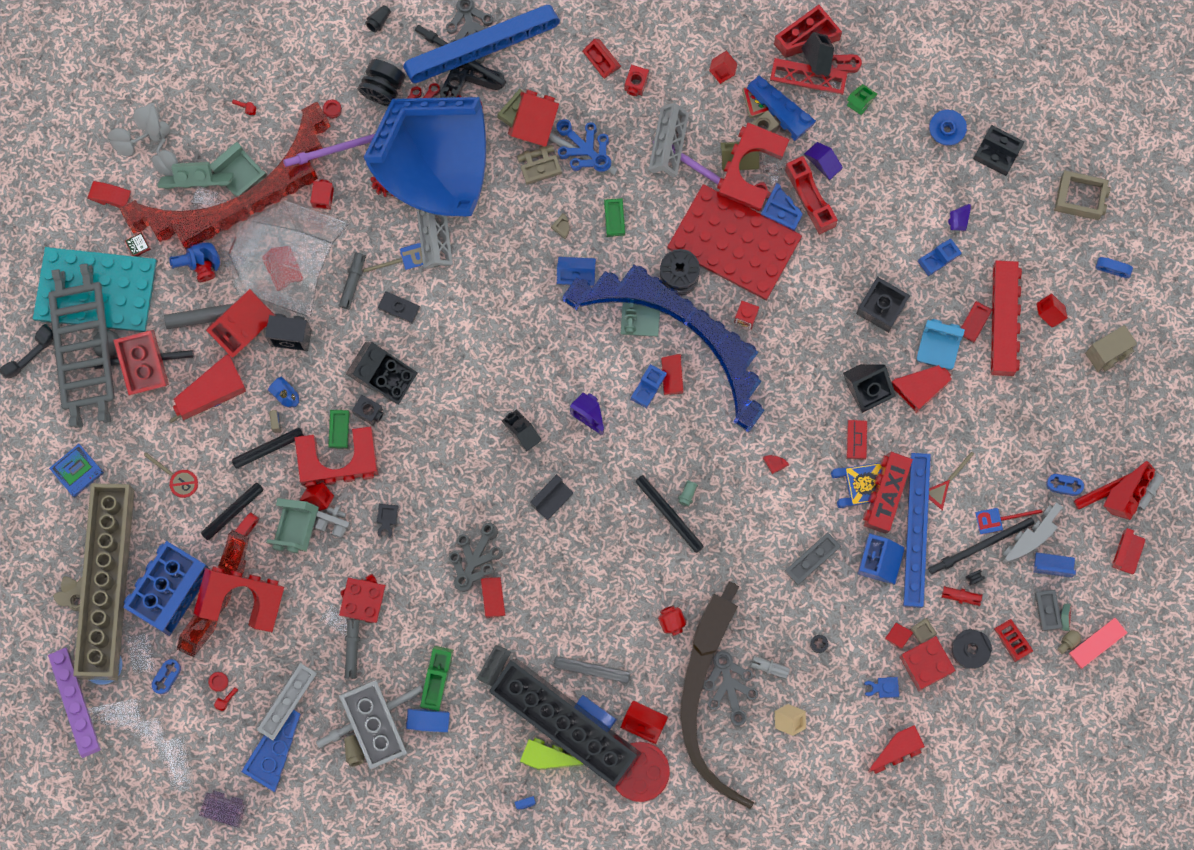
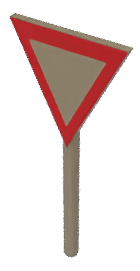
(938, 493)

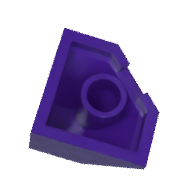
(588, 411)

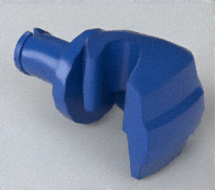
(197, 254)

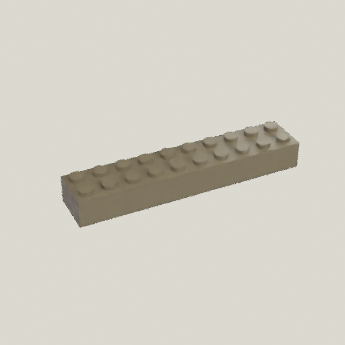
(104, 582)

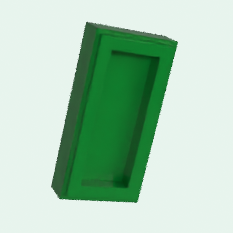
(614, 217)
(339, 429)

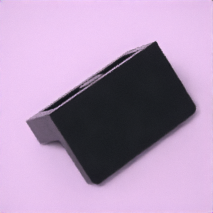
(551, 497)

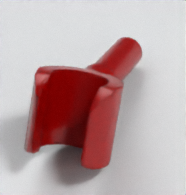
(249, 107)
(221, 704)

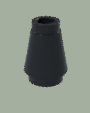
(377, 19)

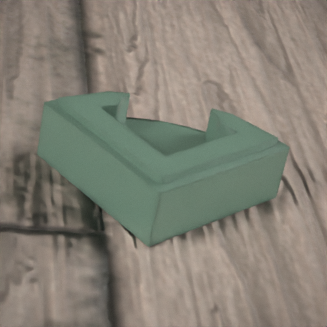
(1066, 617)

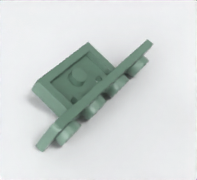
(194, 174)

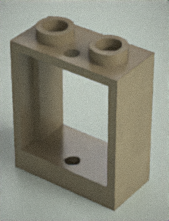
(1062, 206)

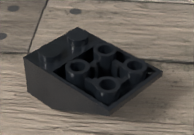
(381, 372)

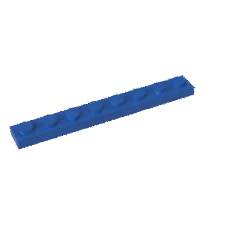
(917, 530)

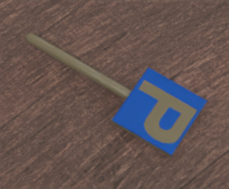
(410, 255)

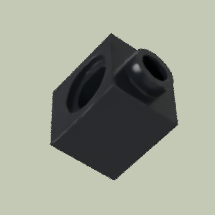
(364, 403)

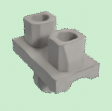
(340, 525)

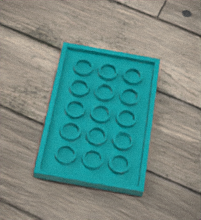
(125, 287)

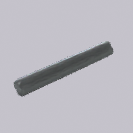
(592, 669)

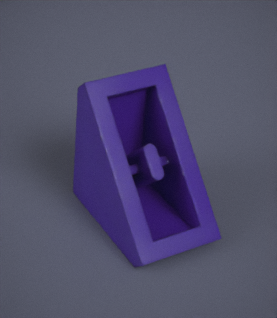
(824, 160)

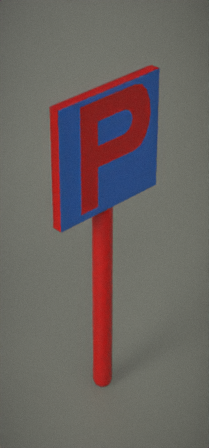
(990, 519)

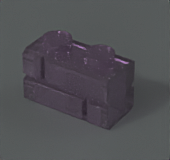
(223, 809)

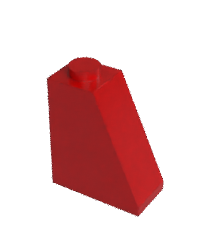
(921, 387)

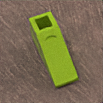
(544, 757)

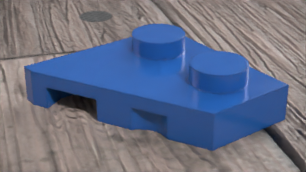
(781, 209)

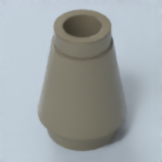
(353, 751)

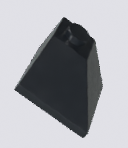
(869, 385)

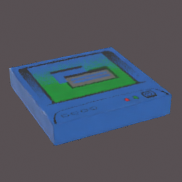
(76, 470)

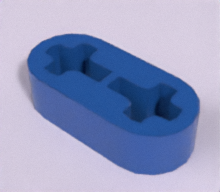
(1114, 267)
(1064, 489)
(170, 678)

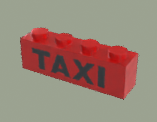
(887, 492)

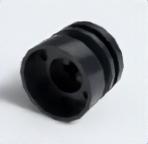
(381, 82)
(684, 281)

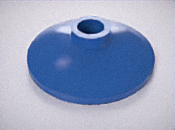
(950, 119)

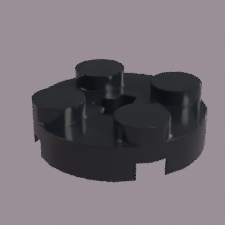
(977, 639)

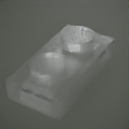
(334, 621)

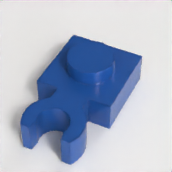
(886, 687)

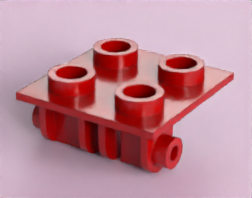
(362, 600)

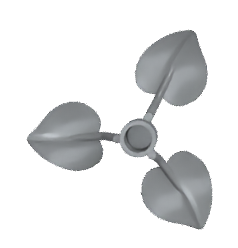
(148, 120)

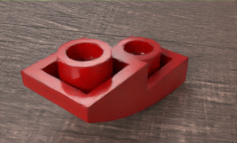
(108, 193)

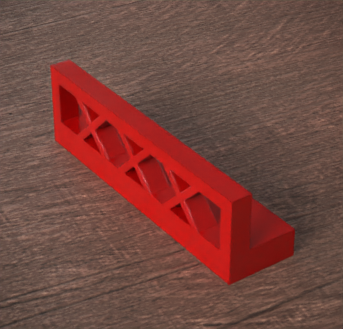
(805, 69)

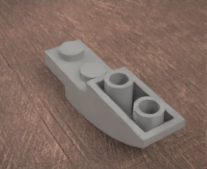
(1029, 541)

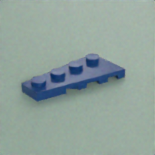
(785, 110)
(270, 756)

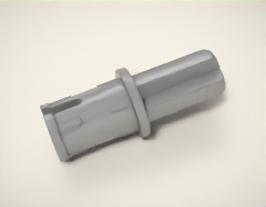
(770, 667)

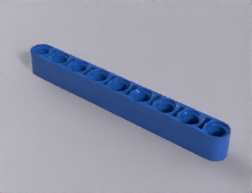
(481, 43)

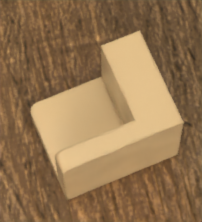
(790, 719)

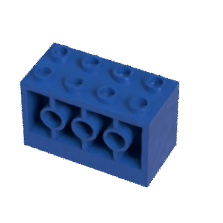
(178, 594)

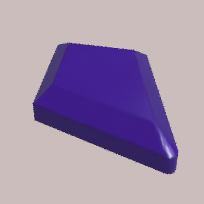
(959, 218)

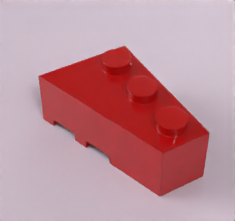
(794, 36)

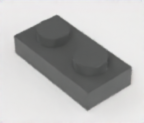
(1048, 610)

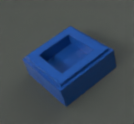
(525, 803)

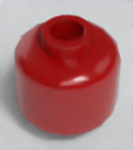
(672, 620)

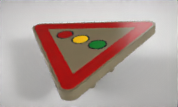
(753, 105)

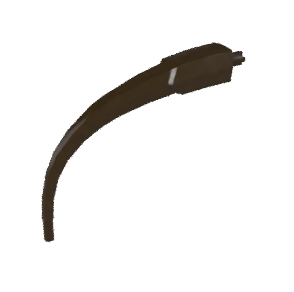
(704, 645)

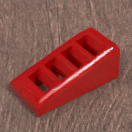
(1007, 644)

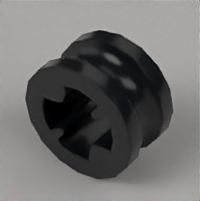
(975, 577)
(824, 641)

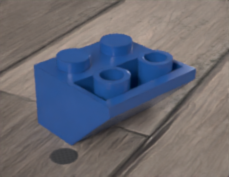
(881, 559)

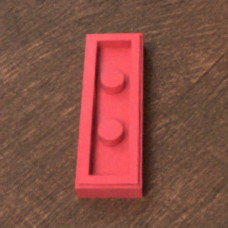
(1098, 643)

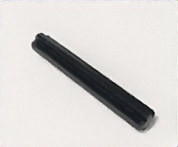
(266, 448)
(232, 511)

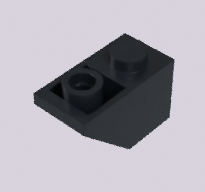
(819, 53)
(521, 430)

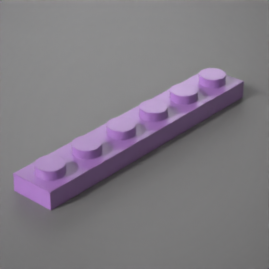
(74, 703)

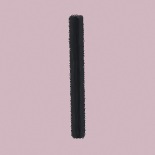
(669, 513)

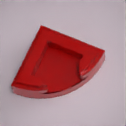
(775, 463)

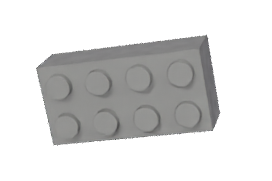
(373, 724)

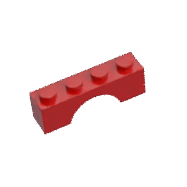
(804, 185)

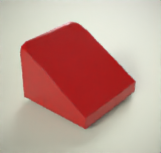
(898, 635)

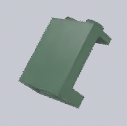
(245, 170)
(294, 525)

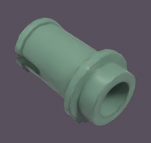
(687, 494)

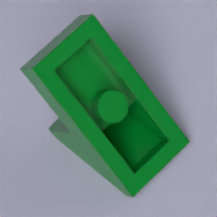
(861, 99)

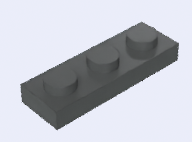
(812, 558)

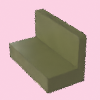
(748, 162)

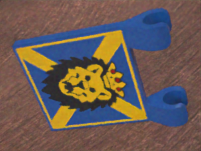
(859, 482)

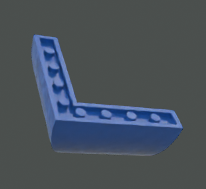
(431, 153)

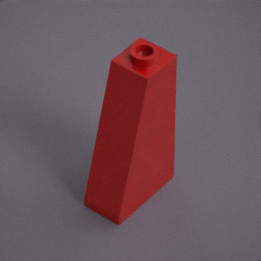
(210, 389)

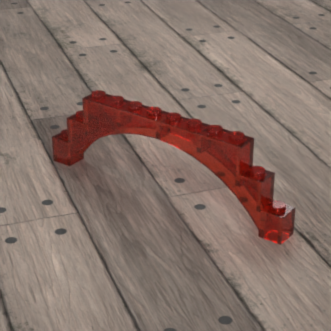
(203, 224)

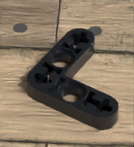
(463, 76)

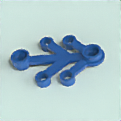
(585, 148)

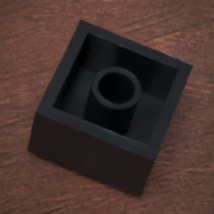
(883, 304)
(288, 332)

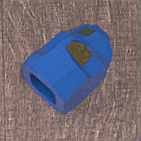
(284, 393)

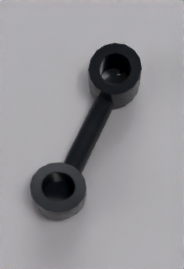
(44, 337)

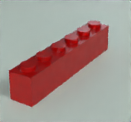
(1004, 318)

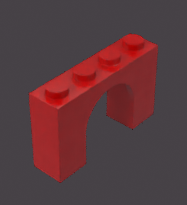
(752, 140)
(362, 464)
(218, 583)

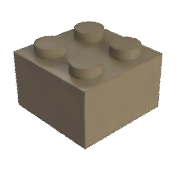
(1111, 348)

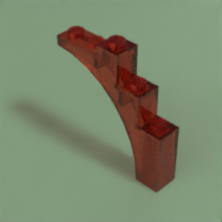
(199, 628)

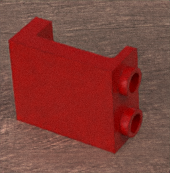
(534, 118)

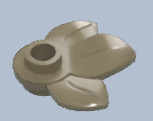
(70, 592)

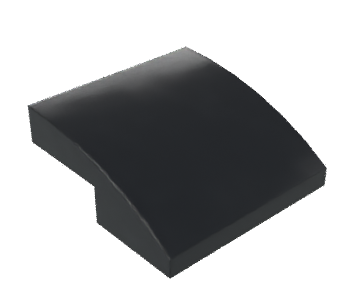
(998, 150)

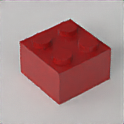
(927, 663)

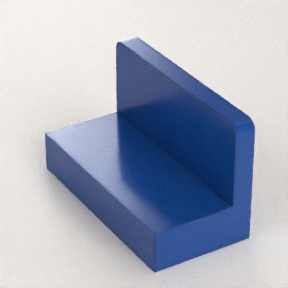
(572, 267)
(1054, 565)

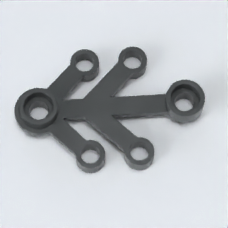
(469, 26)
(475, 559)
(729, 685)

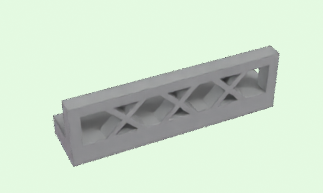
(664, 138)
(429, 241)
(286, 701)

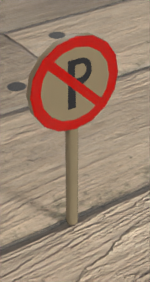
(182, 483)

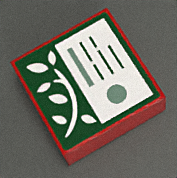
(137, 245)

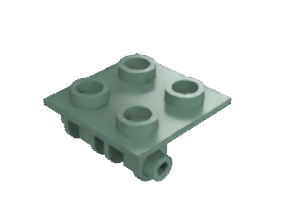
(639, 320)

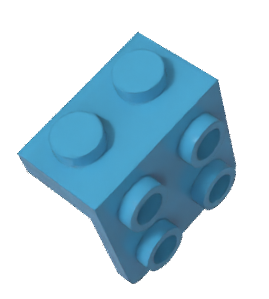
(939, 344)

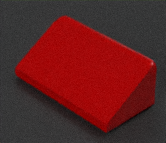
(601, 58)
(673, 381)
(493, 597)

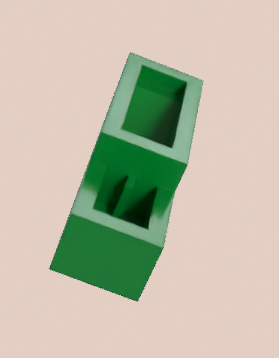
(436, 678)

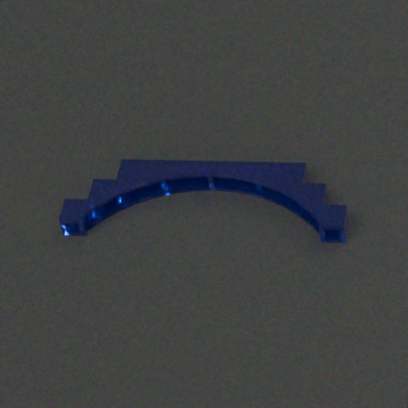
(650, 292)

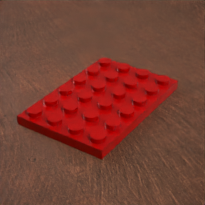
(735, 242)

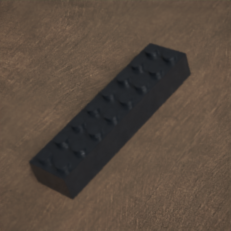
(565, 722)

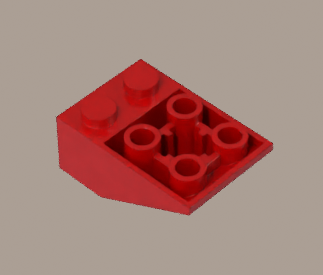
(240, 323)

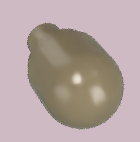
(1069, 641)

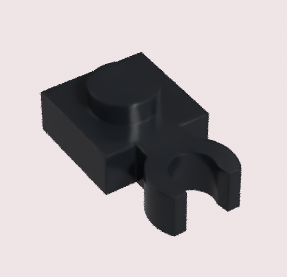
(387, 516)

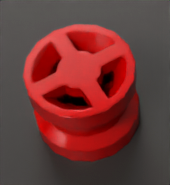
(204, 272)

